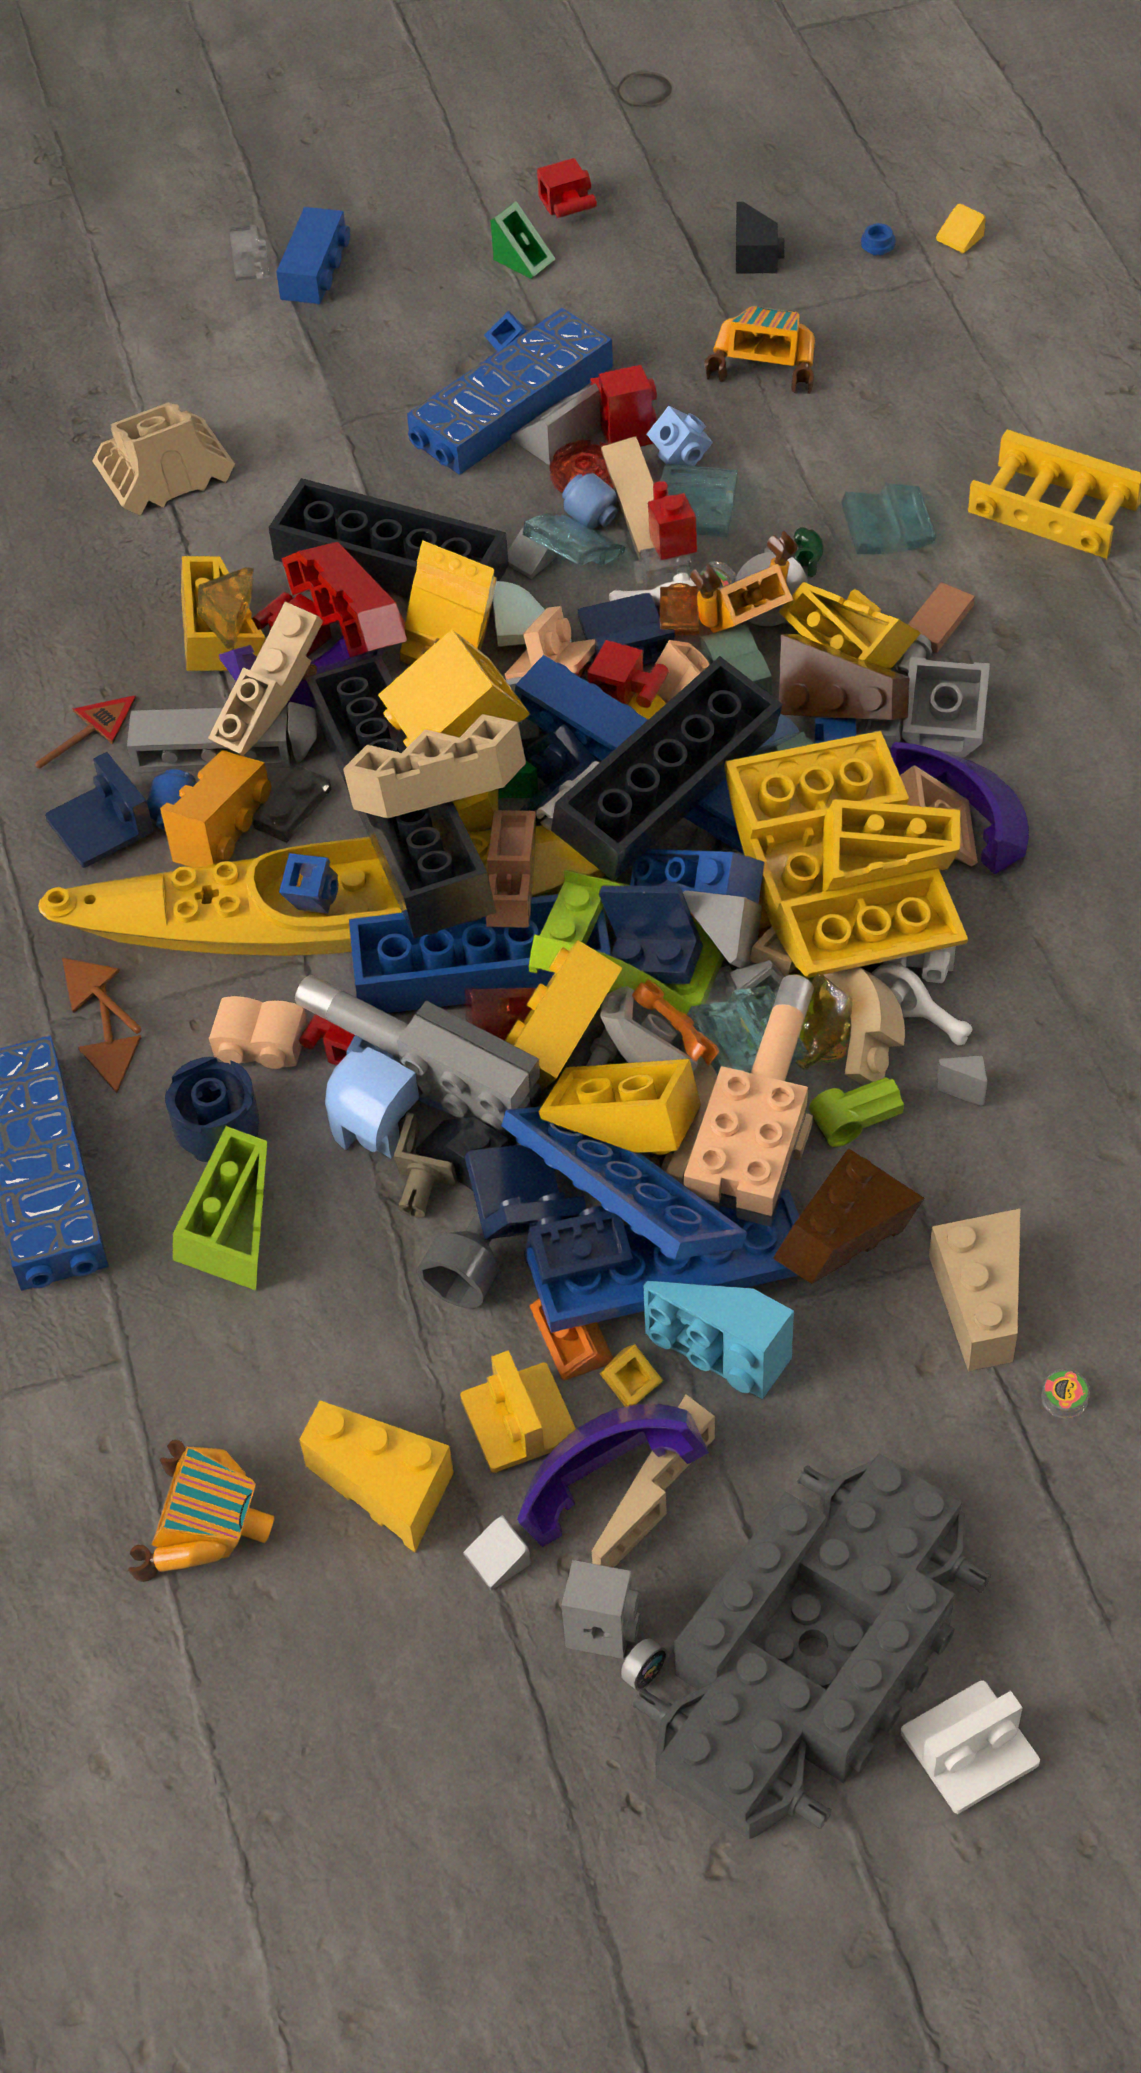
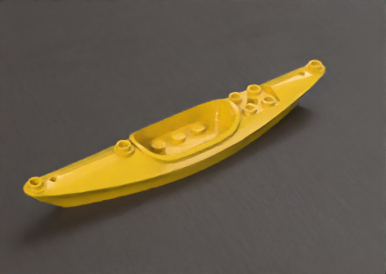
(240, 907)

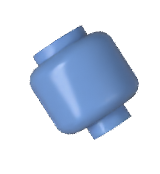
(590, 500)

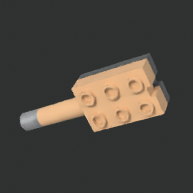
(754, 1119)

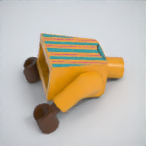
(765, 337)
(747, 596)
(201, 1513)

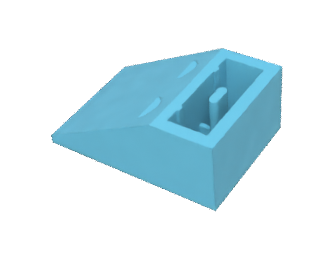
(722, 1331)

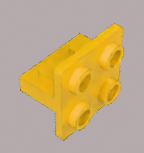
(516, 1413)

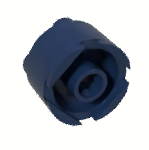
(206, 1100)

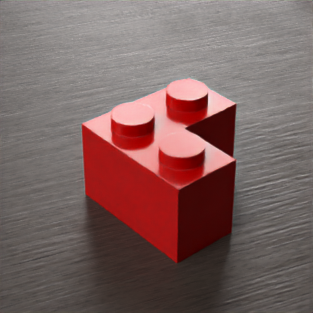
(626, 404)

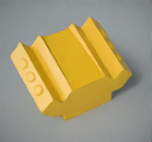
(446, 596)

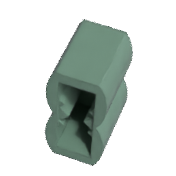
(740, 650)

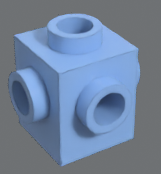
(679, 437)

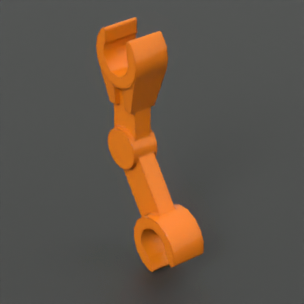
(695, 1043)

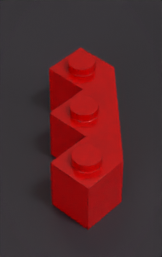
(347, 596)

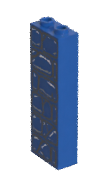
(509, 390)
(42, 1172)

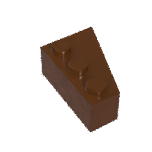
(834, 684)
(846, 1216)

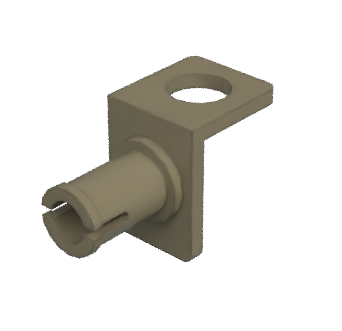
(421, 1170)

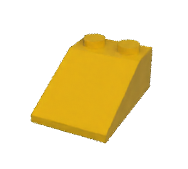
(627, 1103)

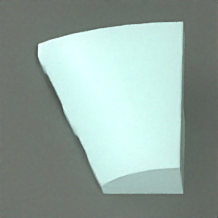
(513, 612)

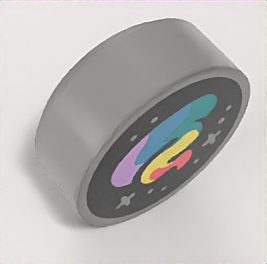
(643, 1664)

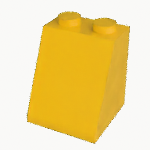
(449, 691)

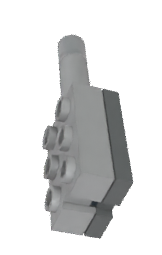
(451, 1058)

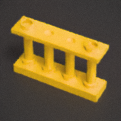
(1063, 468)

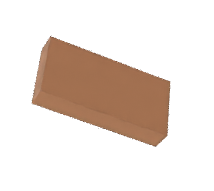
(942, 614)

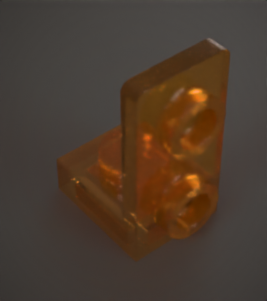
(679, 609)

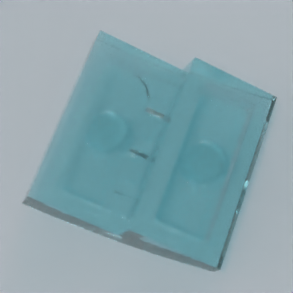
(708, 492)
(888, 520)
(572, 539)
(738, 1027)

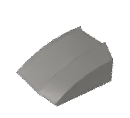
(946, 705)
(640, 1032)

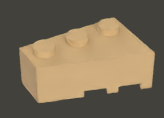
(980, 1284)

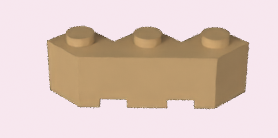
(435, 768)

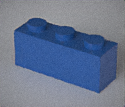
(312, 255)

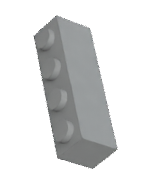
(180, 740)

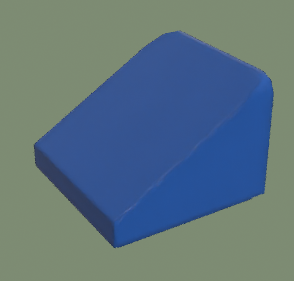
(505, 331)

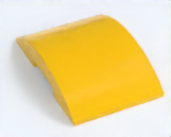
(780, 820)

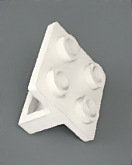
(971, 1745)

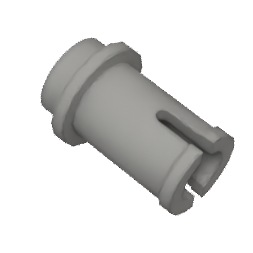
(920, 648)

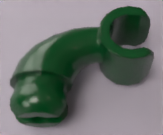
(811, 549)

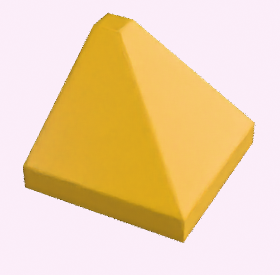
(630, 1376)

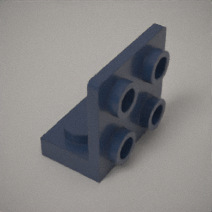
(627, 622)
(557, 758)
(103, 817)
(653, 930)
(516, 1190)
(578, 1244)

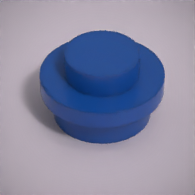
(878, 239)

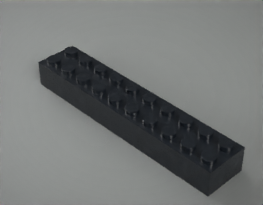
(423, 851)

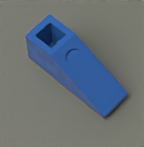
(700, 872)

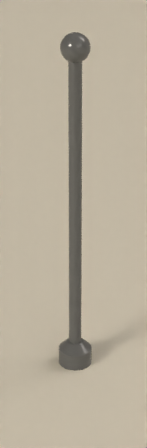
(461, 1263)

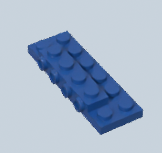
(629, 1187)
(621, 1289)

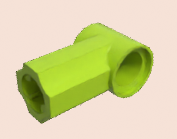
(845, 1115)

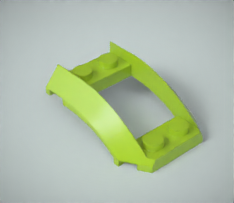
(574, 919)

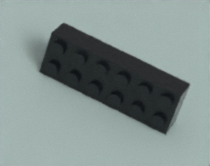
(378, 533)
(665, 768)

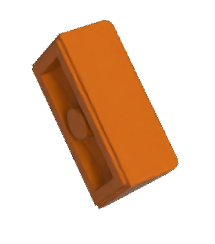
(573, 1349)

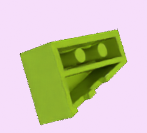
(225, 1212)

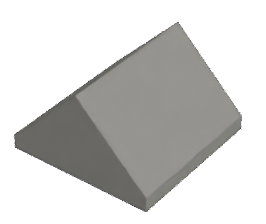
(564, 422)
(729, 922)

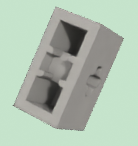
(600, 1609)

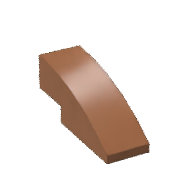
(511, 867)

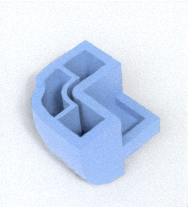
(368, 1099)

